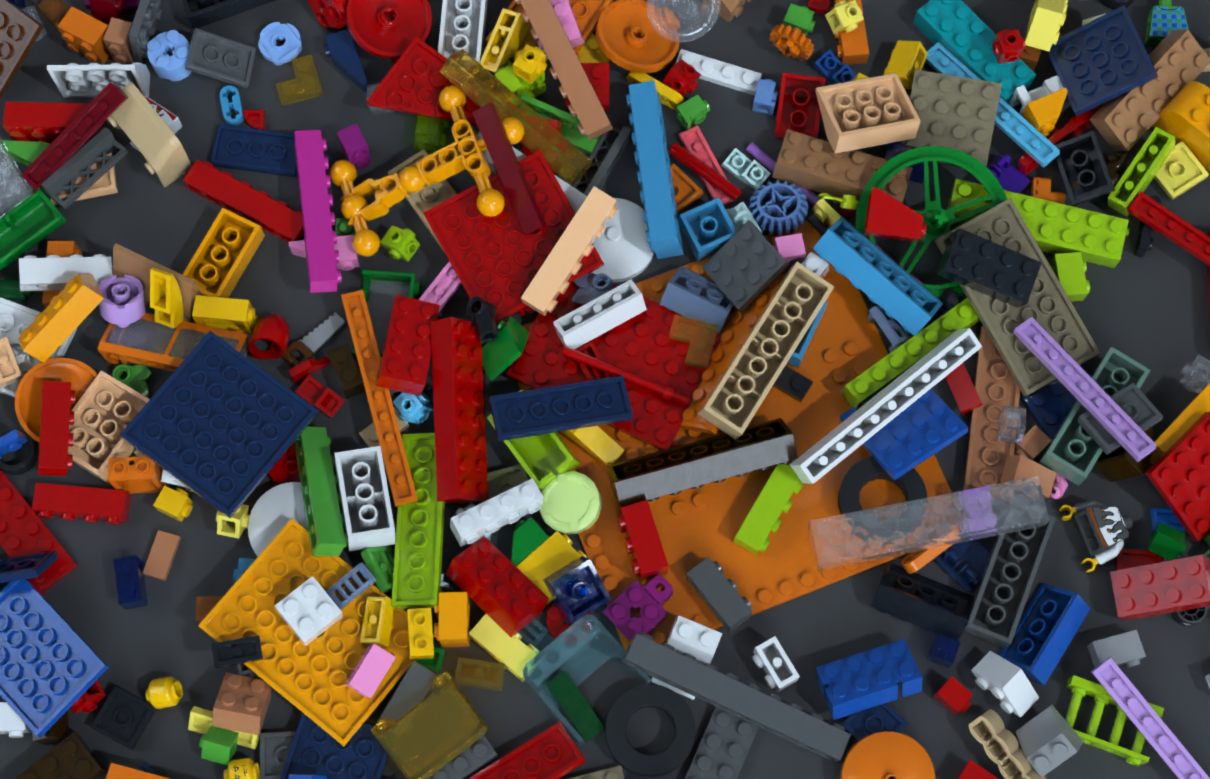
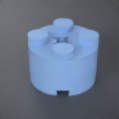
(169, 55)

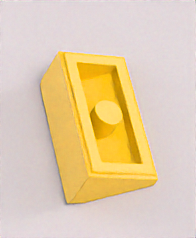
(377, 621)

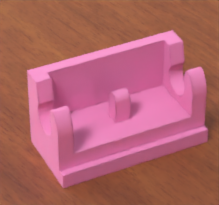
(370, 670)

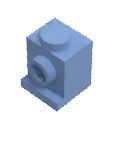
(765, 97)

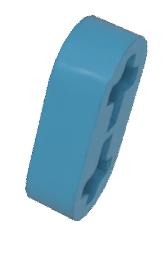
(236, 105)

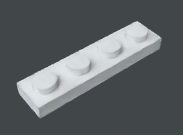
(722, 73)

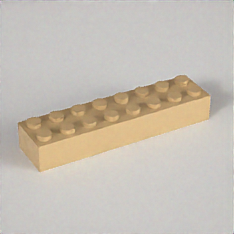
(765, 350)

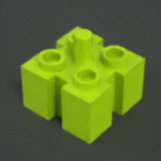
(518, 85)

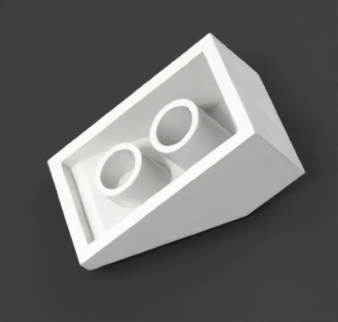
(693, 639)

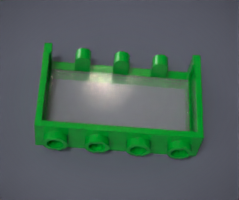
(379, 293)

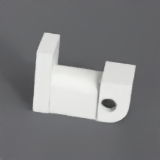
(1023, 97)

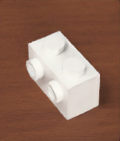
(776, 664)

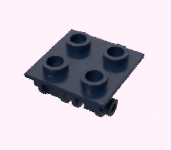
(964, 562)

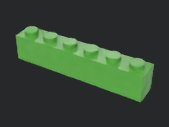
(320, 492)

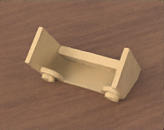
(151, 136)

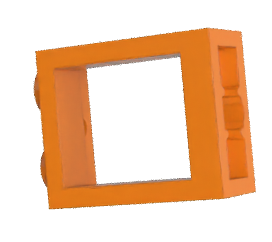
(140, 477)

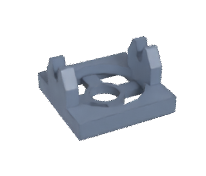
(877, 314)

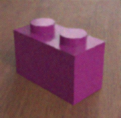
(354, 146)

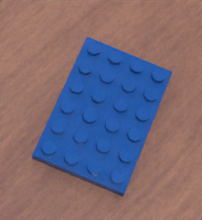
(41, 658)

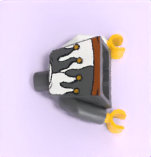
(1101, 529)

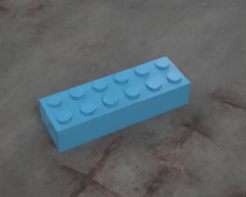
(877, 276)

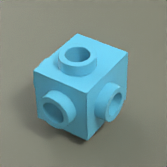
(413, 407)

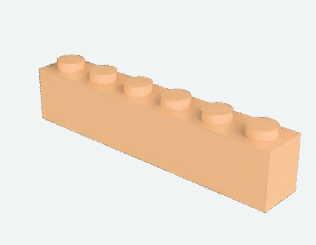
(569, 251)

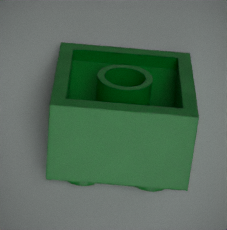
(505, 349)

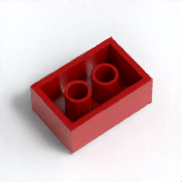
(642, 541)

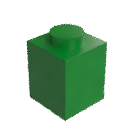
(1167, 542)

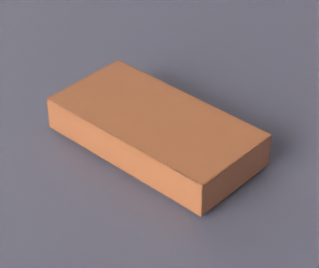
(161, 555)

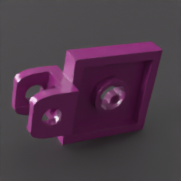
(647, 599)

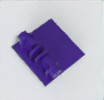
(1007, 175)

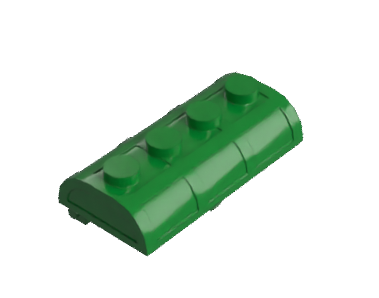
(27, 226)

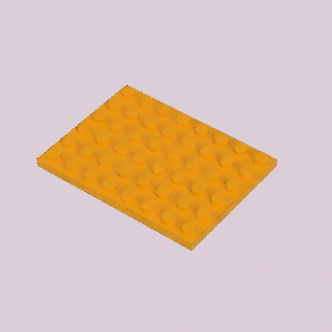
(317, 673)

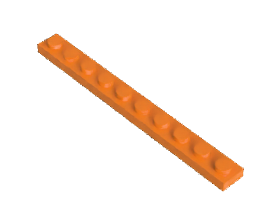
(379, 399)

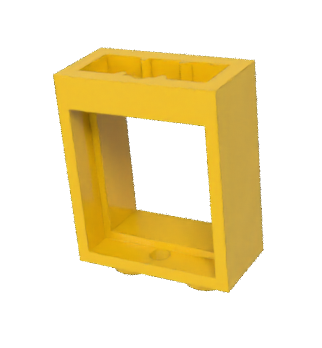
(225, 313)

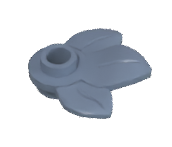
(590, 287)

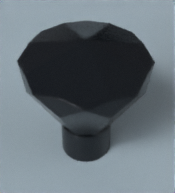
(949, 299)

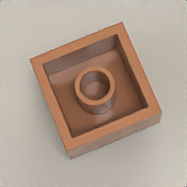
(241, 704)

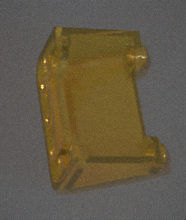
(432, 730)

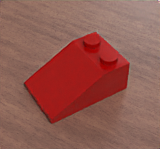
(798, 105)

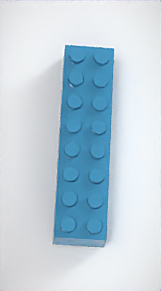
(654, 170)

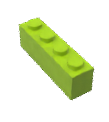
(1141, 170)
(767, 509)

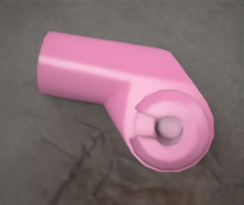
(1059, 486)

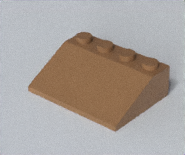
(136, 265)

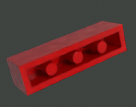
(55, 428)
(81, 503)

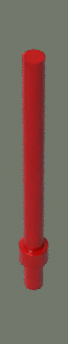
(667, 392)

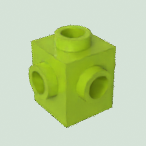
(400, 243)

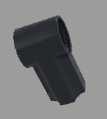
(484, 318)

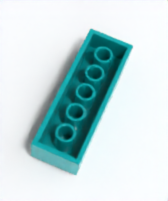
(971, 43)

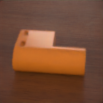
(1042, 189)

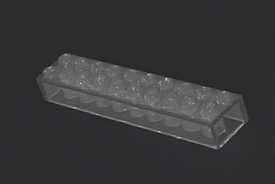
(928, 523)

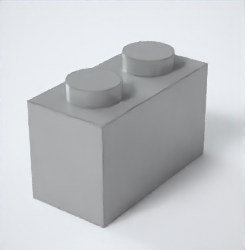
(1122, 648)

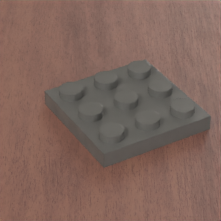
(144, 27)
(745, 266)

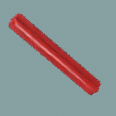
(705, 171)

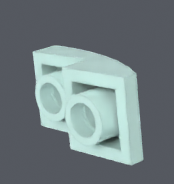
(745, 170)

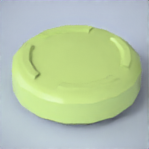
(571, 503)

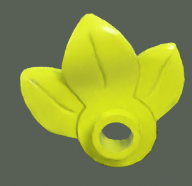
(848, 202)

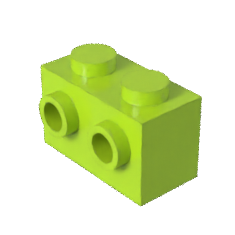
(1070, 272)

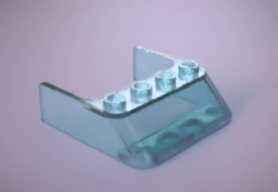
(579, 652)

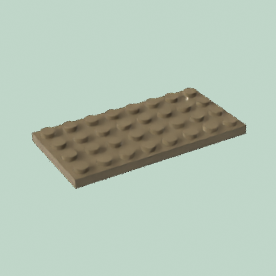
(1046, 303)

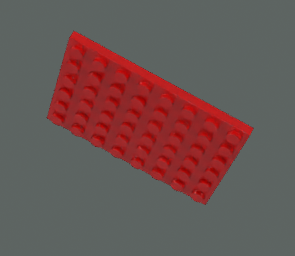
(635, 346)

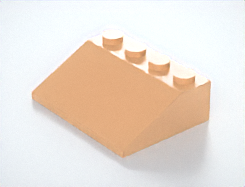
(867, 113)
(98, 422)

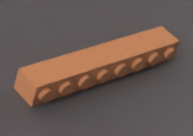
(566, 67)

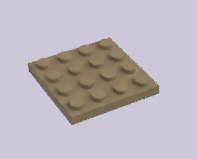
(954, 112)

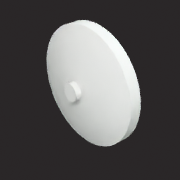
(624, 243)
(273, 512)

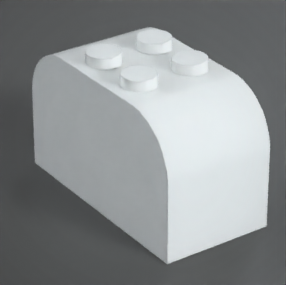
(364, 498)

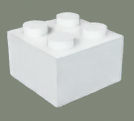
(308, 611)

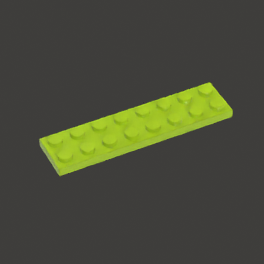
(419, 531)

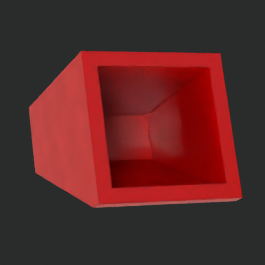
(892, 219)

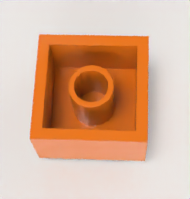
(84, 35)

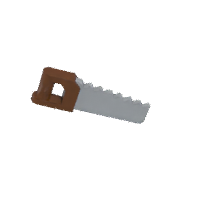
(314, 340)

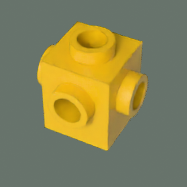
(529, 63)

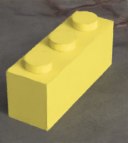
(502, 647)

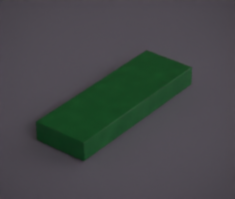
(575, 706)

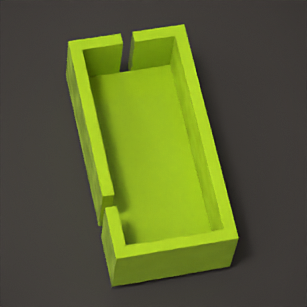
(542, 455)

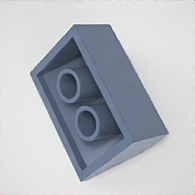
(697, 298)

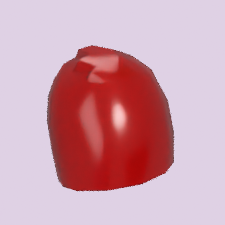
(274, 330)

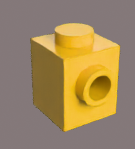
(174, 503)

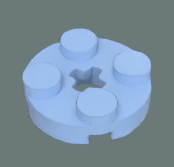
(284, 53)

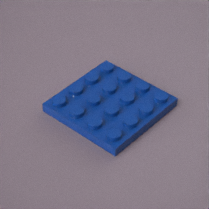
(913, 434)

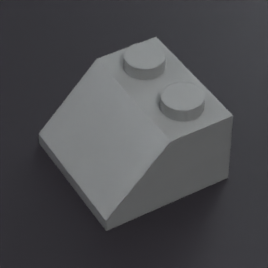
(1048, 740)

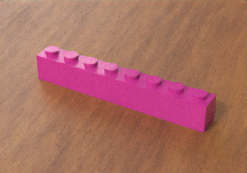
(316, 211)

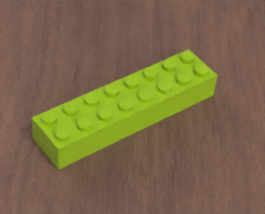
(1054, 225)

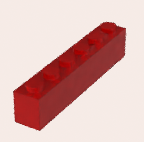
(244, 201)

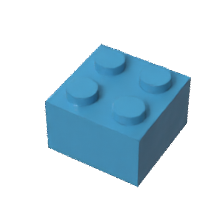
(706, 228)

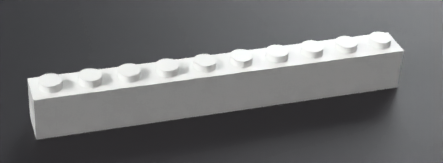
(885, 406)

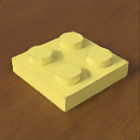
(1180, 171)

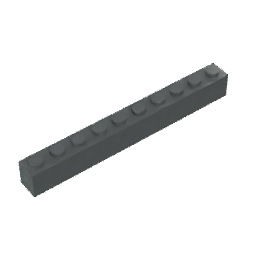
(736, 698)

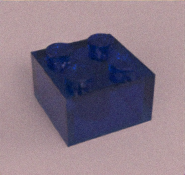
(577, 589)

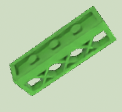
(569, 124)

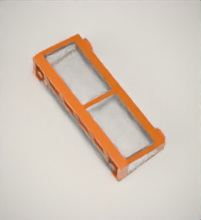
(159, 345)

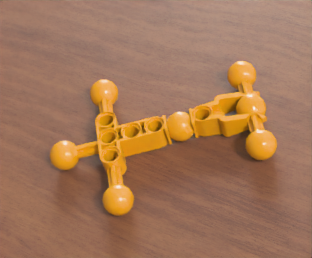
(463, 154)

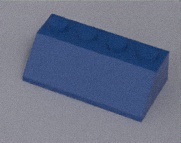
(1045, 632)

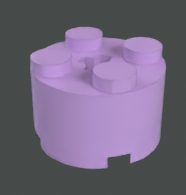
(122, 300)

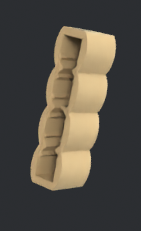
(1002, 747)

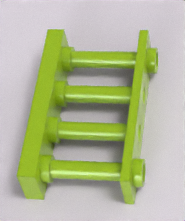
(1082, 687)

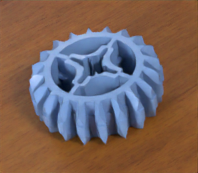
(786, 199)

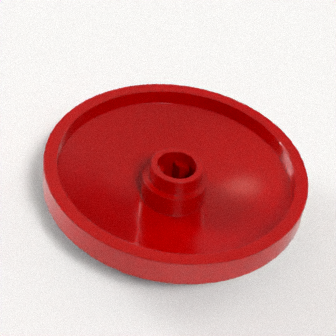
(388, 26)

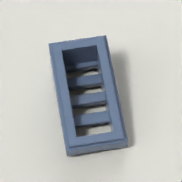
(345, 580)

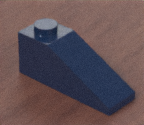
(345, 57)

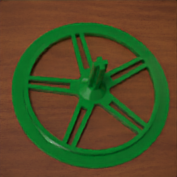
(937, 219)

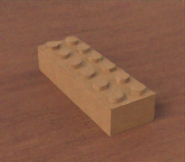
(1131, 115)
(815, 166)

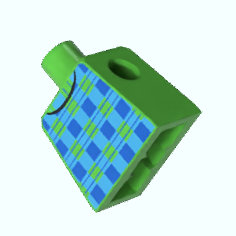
(1162, 21)

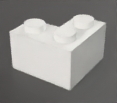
(1006, 683)

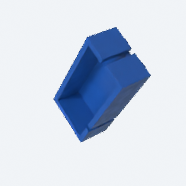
(869, 679)

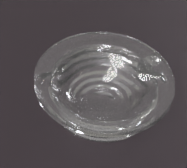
(683, 18)

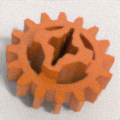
(791, 42)

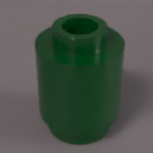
(11, 290)

